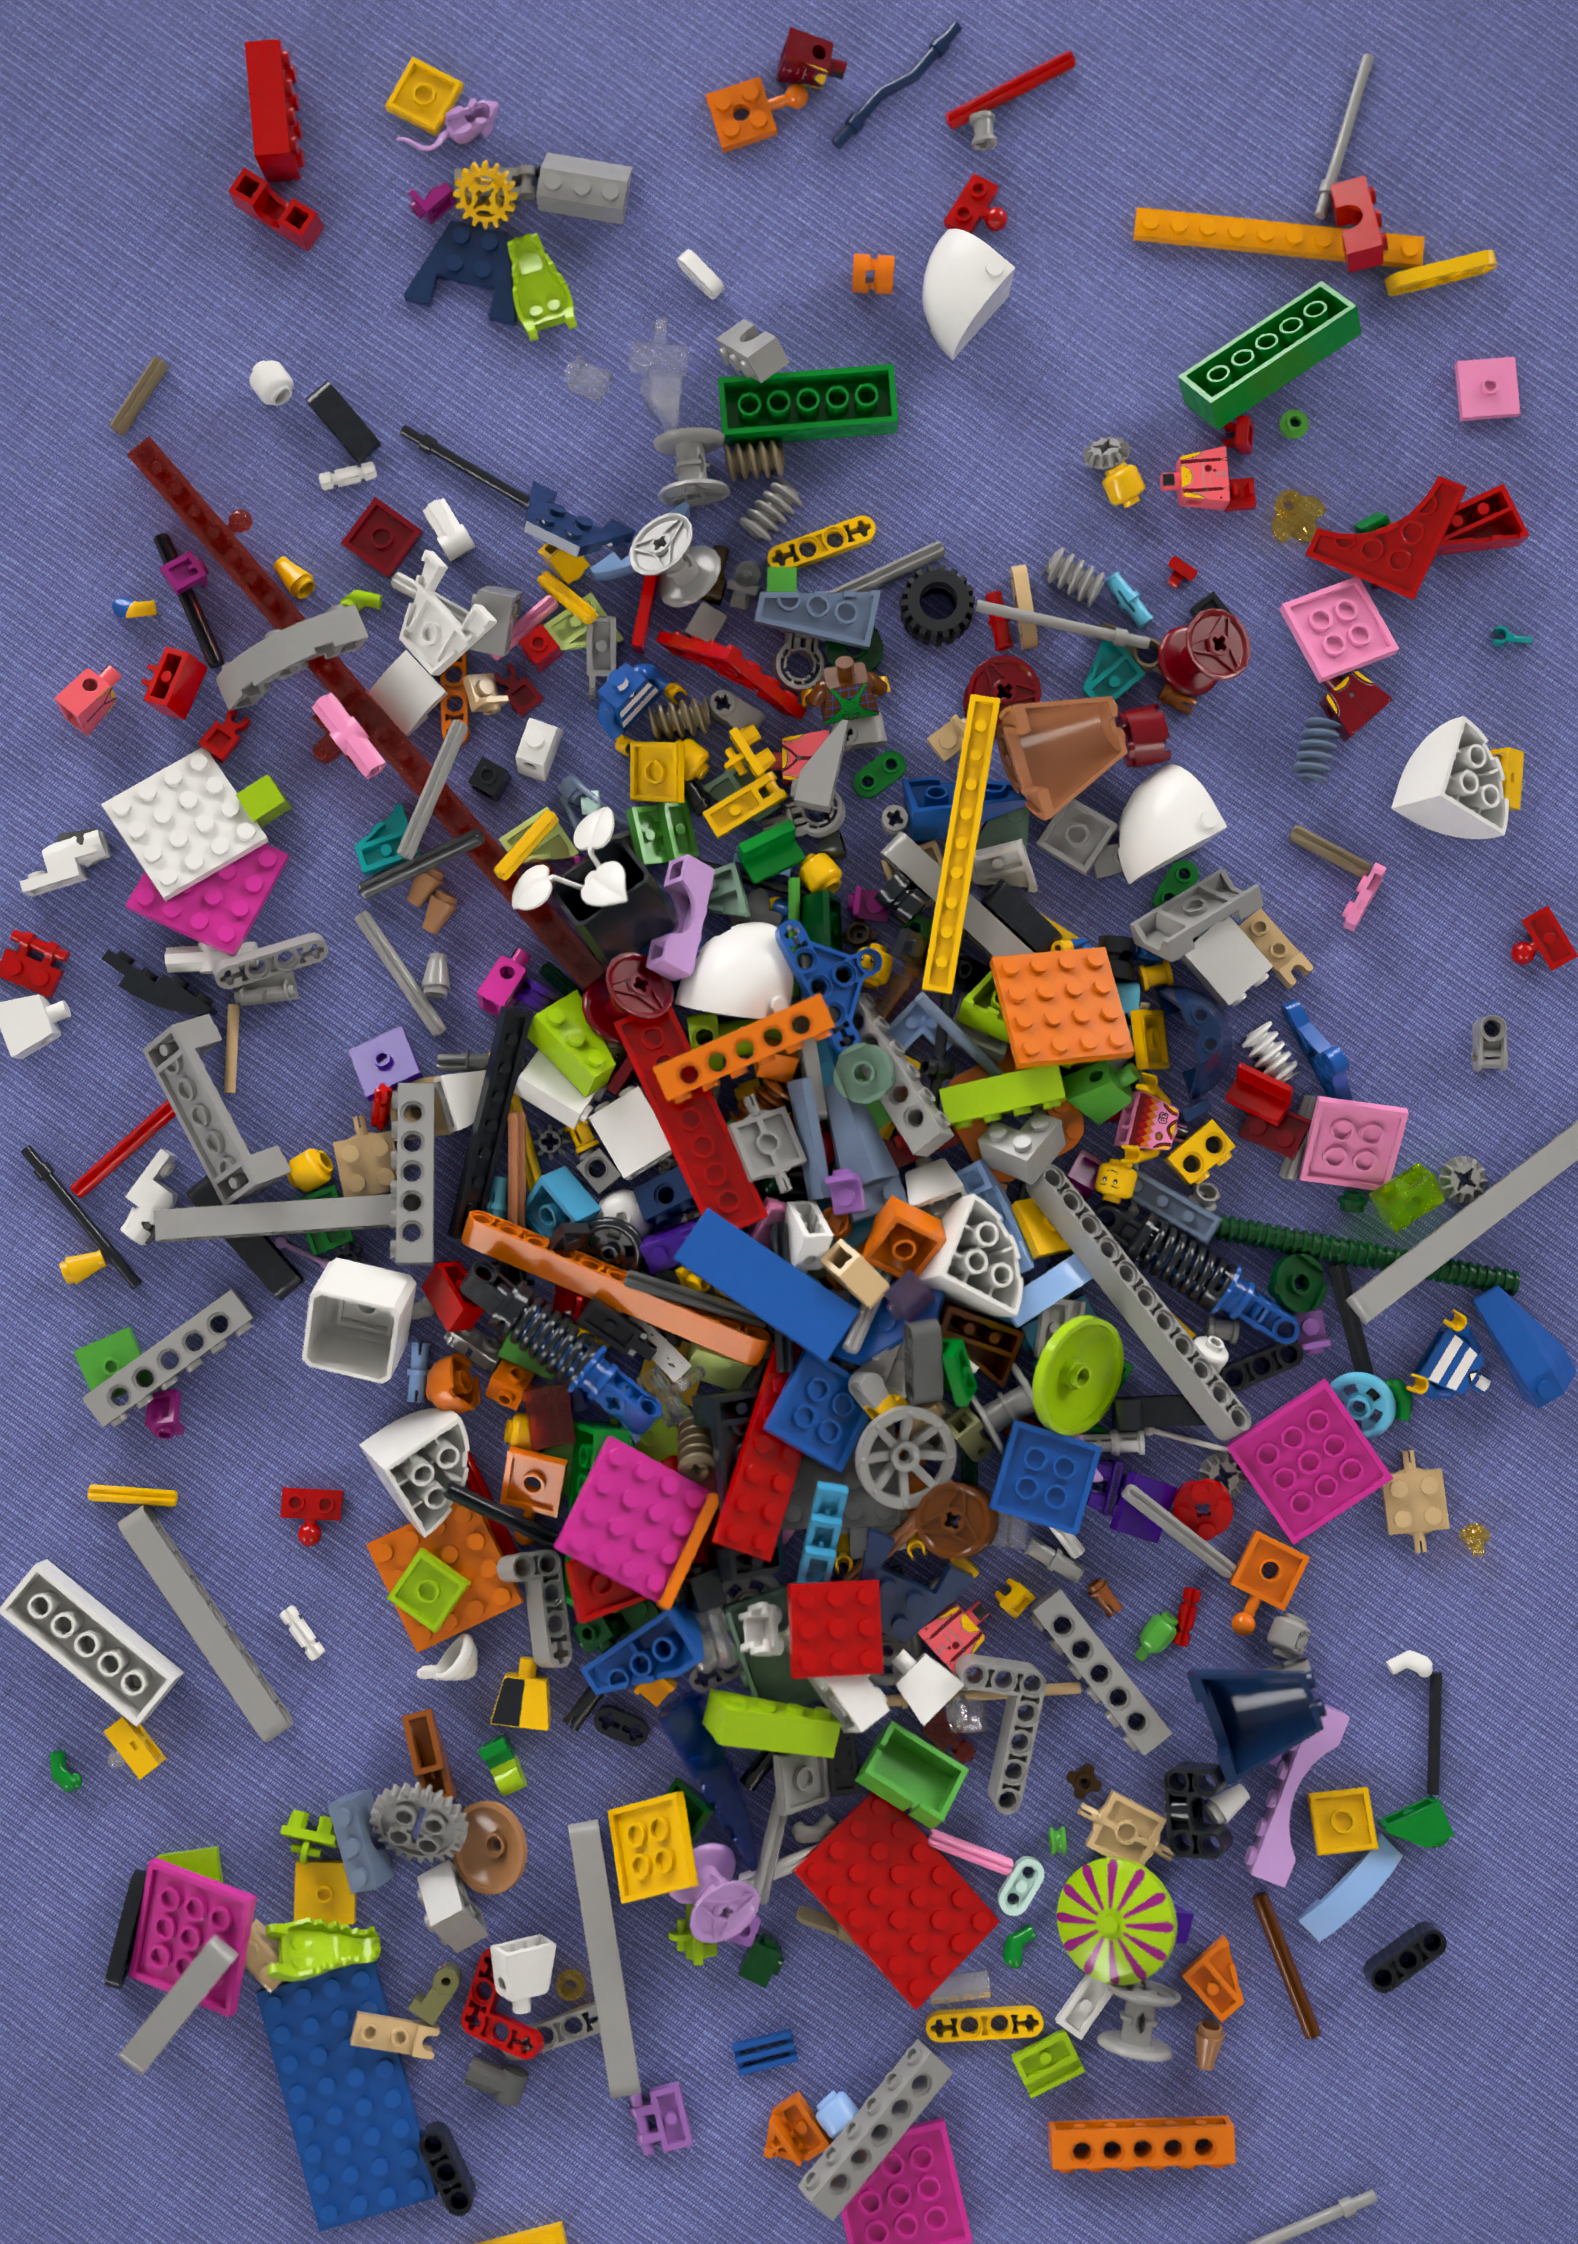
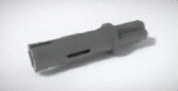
(467, 1062)

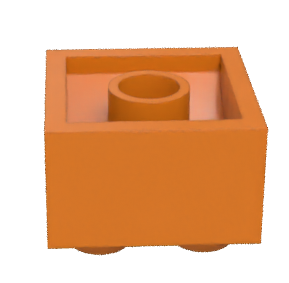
(903, 1238)

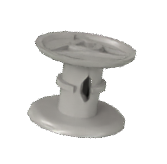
(689, 448)
(666, 550)
(1005, 1409)
(1138, 2019)

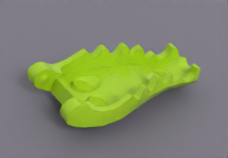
(538, 289)
(316, 1947)

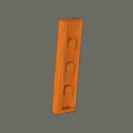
(688, 1552)

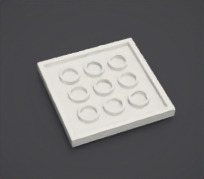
(184, 823)

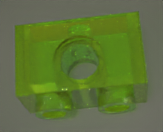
(1407, 1197)

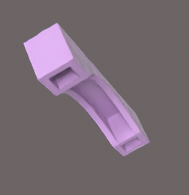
(1272, 1853)

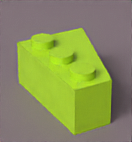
(572, 1044)

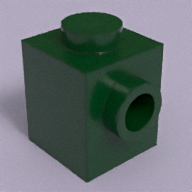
(761, 1960)

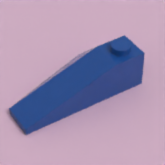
(931, 801)
(1528, 1350)
(653, 1652)

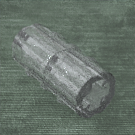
(963, 1987)

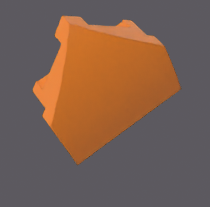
(795, 2131)

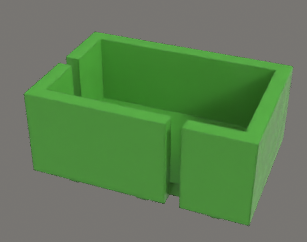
(912, 1775)

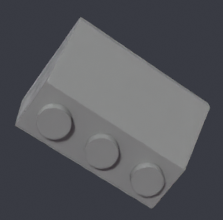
(584, 188)

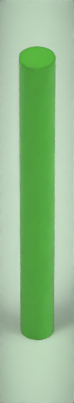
(794, 914)

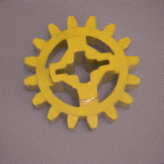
(479, 185)

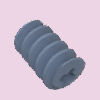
(1315, 748)

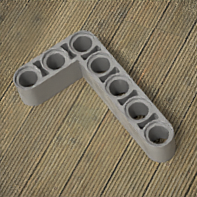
(1012, 1722)
(177, 2005)

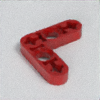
(491, 2018)

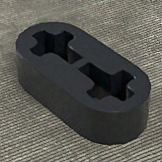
(617, 1732)

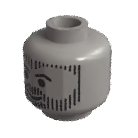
(1288, 1636)

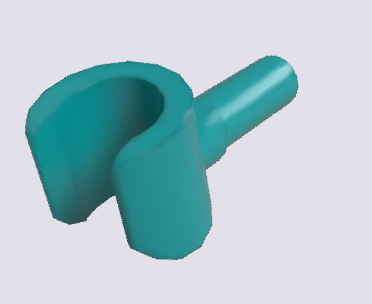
(1509, 637)

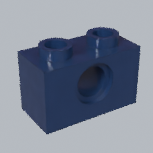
(654, 1195)

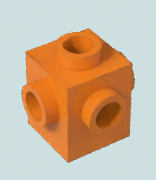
(508, 1384)

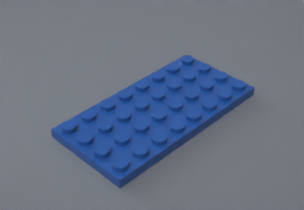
(345, 2100)

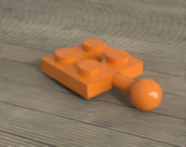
(751, 97)
(520, 1494)
(1272, 1590)

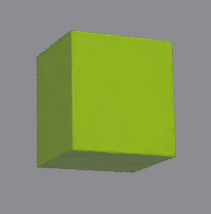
(264, 800)

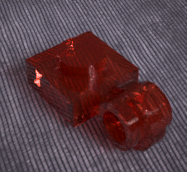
(938, 1731)

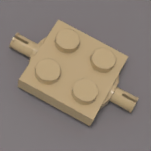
(365, 1161)
(1415, 1502)
(1125, 1829)

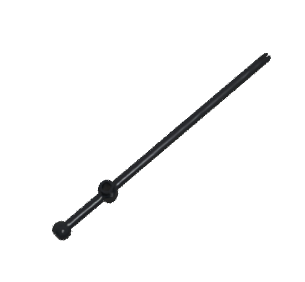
(937, 1067)

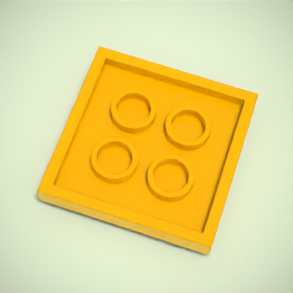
(652, 1847)

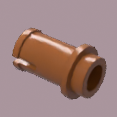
(1174, 699)
(1104, 1596)

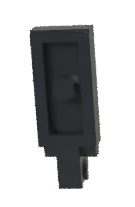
(616, 1329)

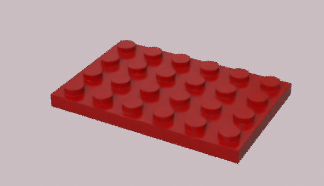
(896, 1897)

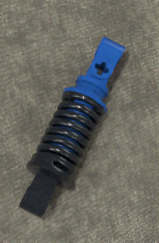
(1196, 1270)
(557, 1346)

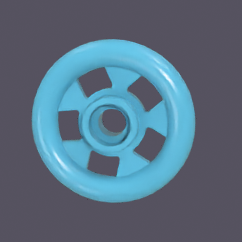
(1385, 1403)

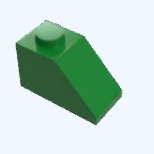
(1420, 1823)

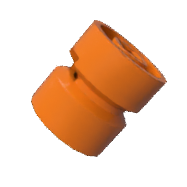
(883, 274)

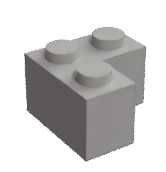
(505, 607)
(1023, 1151)
(449, 1907)

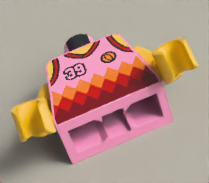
(1148, 1123)

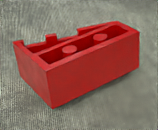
(1484, 524)

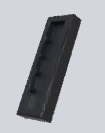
(844, 1766)

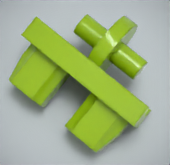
(297, 1830)
(693, 1948)

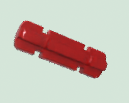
(381, 1106)
(1186, 1616)

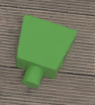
(1100, 1089)

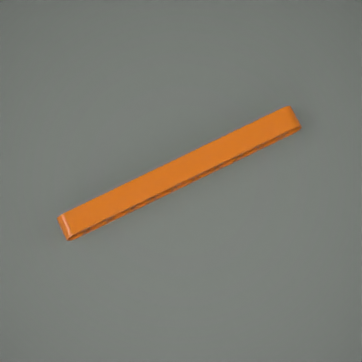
(600, 1279)

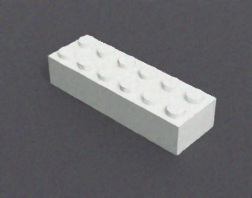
(90, 1642)

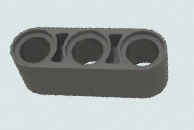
(923, 1361)

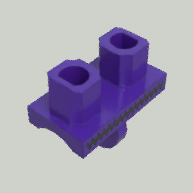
(1105, 1500)

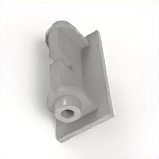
(268, 990)
(484, 1347)

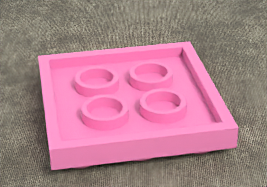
(1338, 629)
(1352, 1143)

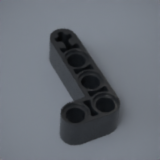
(1153, 1411)

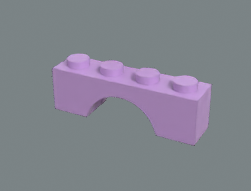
(689, 886)

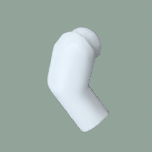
(1412, 1661)

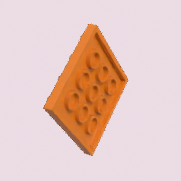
(1061, 1007)
(466, 1546)

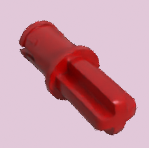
(999, 625)

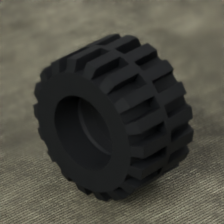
(937, 582)

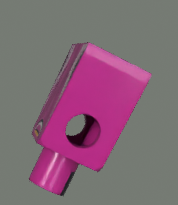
(497, 990)

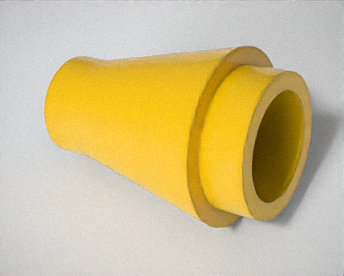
(297, 580)
(80, 1267)

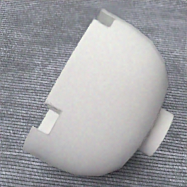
(623, 1205)

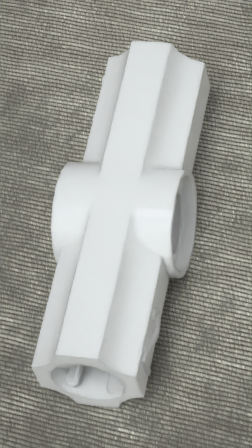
(200, 958)

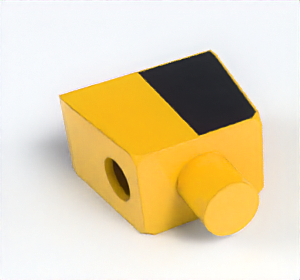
(524, 1698)

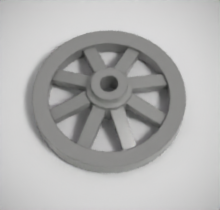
(909, 1460)

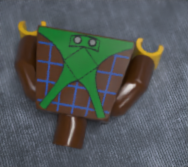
(846, 692)

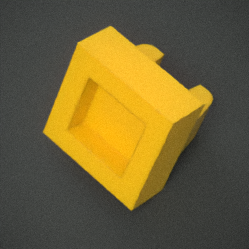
(1016, 1600)

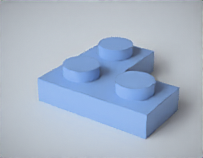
(911, 1024)

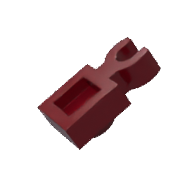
(521, 693)

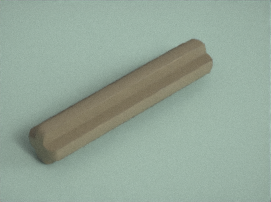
(138, 396)
(1330, 851)

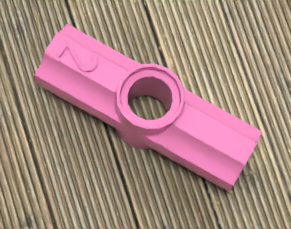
(349, 735)

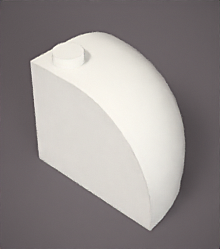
(963, 288)
(1454, 784)
(1165, 821)
(739, 974)
(977, 1261)
(418, 1461)

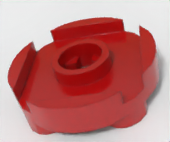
(1202, 1492)

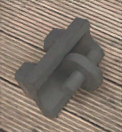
(744, 585)

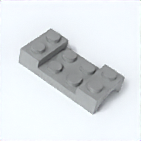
(1173, 925)

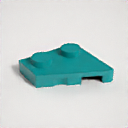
(1111, 672)
(380, 847)

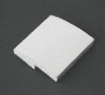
(407, 693)

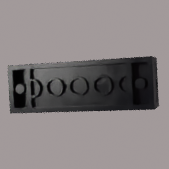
(729, 1417)

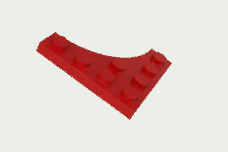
(1396, 554)
(733, 666)

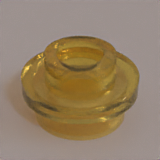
(567, 1993)

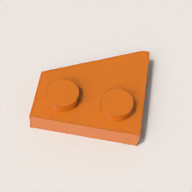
(1215, 1979)

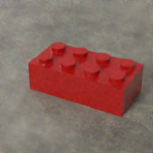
(274, 110)

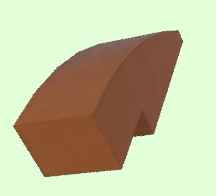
(428, 1752)

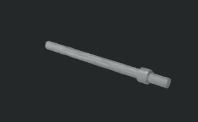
(1344, 136)
(1118, 637)
(1346, 2207)

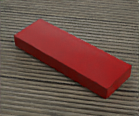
(644, 613)

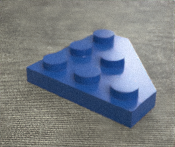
(884, 1331)

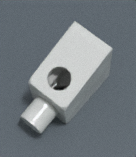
(538, 748)
(30, 1023)
(459, 1097)
(933, 1186)
(807, 1235)
(925, 1684)
(523, 1969)

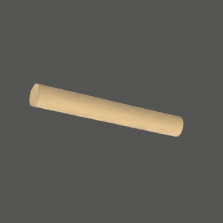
(231, 1048)

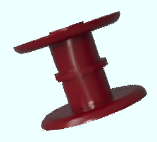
(1205, 651)
(1004, 677)
(627, 991)

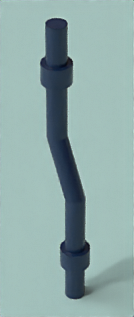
(937, 49)

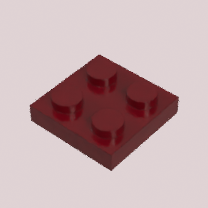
(382, 538)

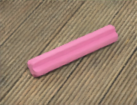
(531, 620)
(970, 1852)

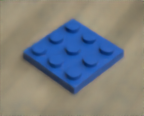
(818, 1412)
(1045, 1477)

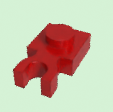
(223, 739)

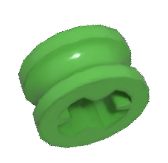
(1057, 1840)

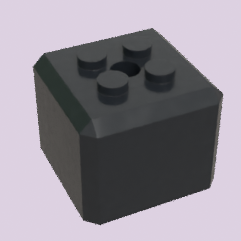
(620, 926)

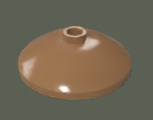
(482, 1860)

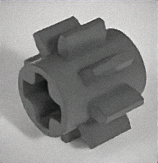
(545, 1136)

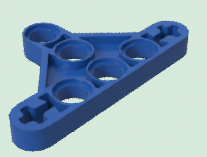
(823, 968)
(1326, 1061)

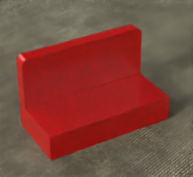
(1260, 1094)

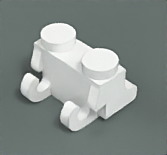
(762, 1630)

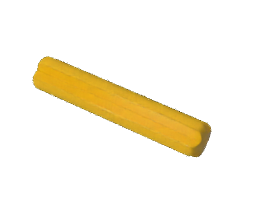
(567, 597)
(526, 845)
(132, 1495)

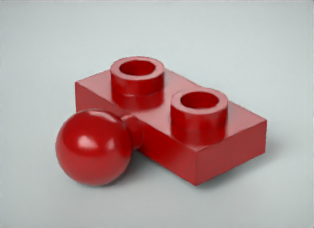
(974, 205)
(1547, 938)
(311, 1506)

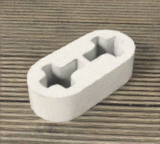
(700, 274)

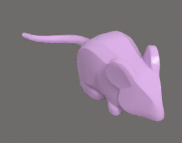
(464, 124)

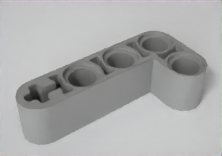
(549, 1644)

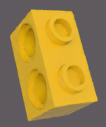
(1196, 1147)

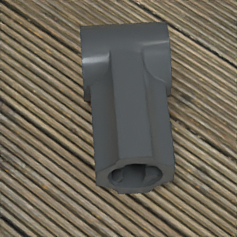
(504, 2082)

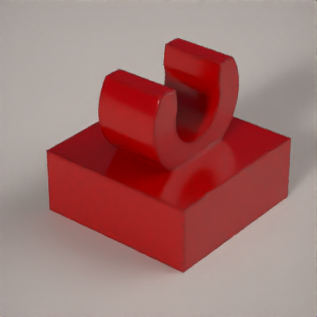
(1243, 435)
(1241, 494)
(1181, 570)

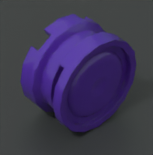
(536, 996)

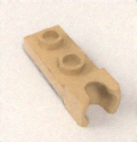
(1275, 948)
(393, 2034)

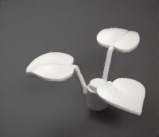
(601, 886)

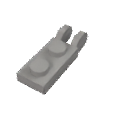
(600, 650)

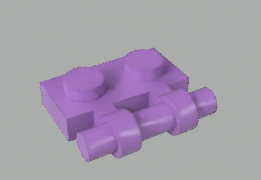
(670, 2116)

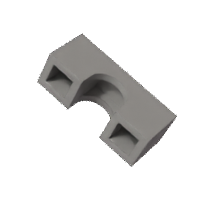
(751, 352)

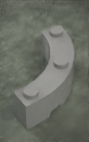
(287, 653)

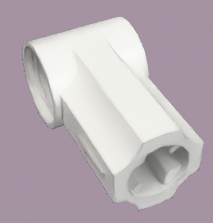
(451, 535)

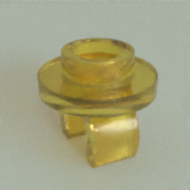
(1475, 1536)

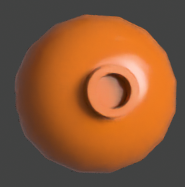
(452, 1386)

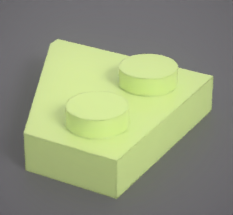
(570, 631)
(553, 846)

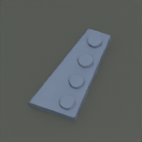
(833, 617)

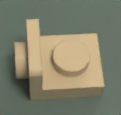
(483, 693)
(948, 739)

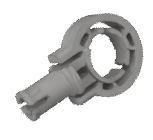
(809, 651)
(804, 825)

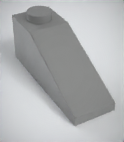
(820, 774)

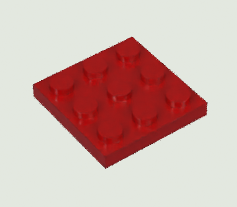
(835, 1629)

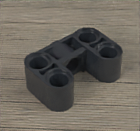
(1185, 1811)

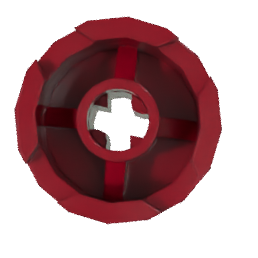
(1145, 736)

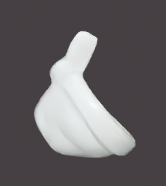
(456, 1664)

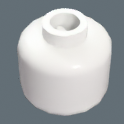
(271, 382)
(1213, 1350)

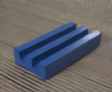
(766, 2063)

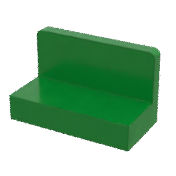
(770, 852)
(957, 1371)

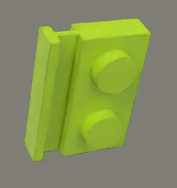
(1047, 2063)

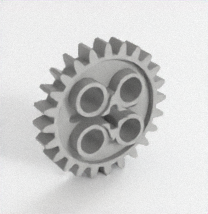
(397, 1814)

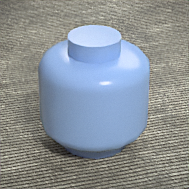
(835, 2112)

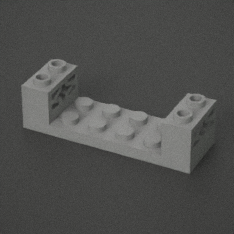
(203, 1115)

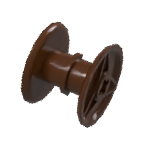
(940, 1509)

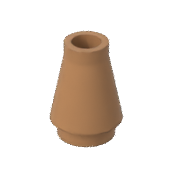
(424, 886)
(439, 910)
(1208, 2040)

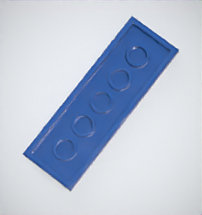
(766, 1285)

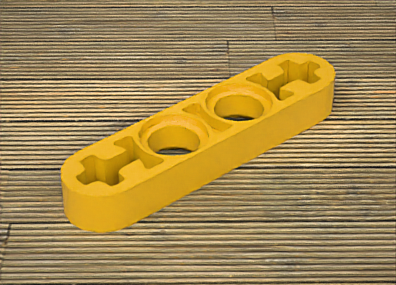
(1440, 273)
(819, 540)
(983, 2017)

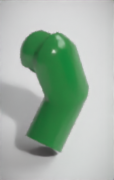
(1403, 1398)
(60, 1775)
(1014, 1946)

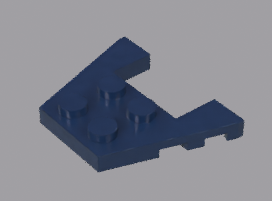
(471, 258)
(565, 531)
(904, 1602)

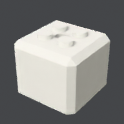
(347, 1334)

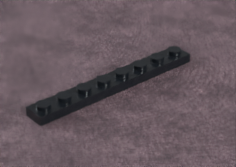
(491, 1116)

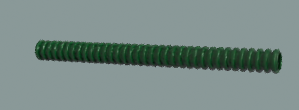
(1359, 1253)

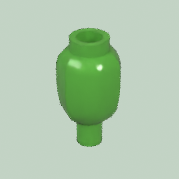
(1156, 1635)

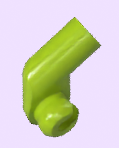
(362, 599)

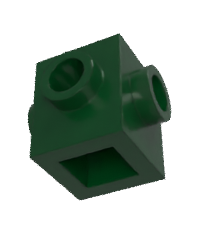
(600, 1633)

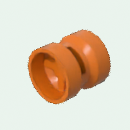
(835, 1222)

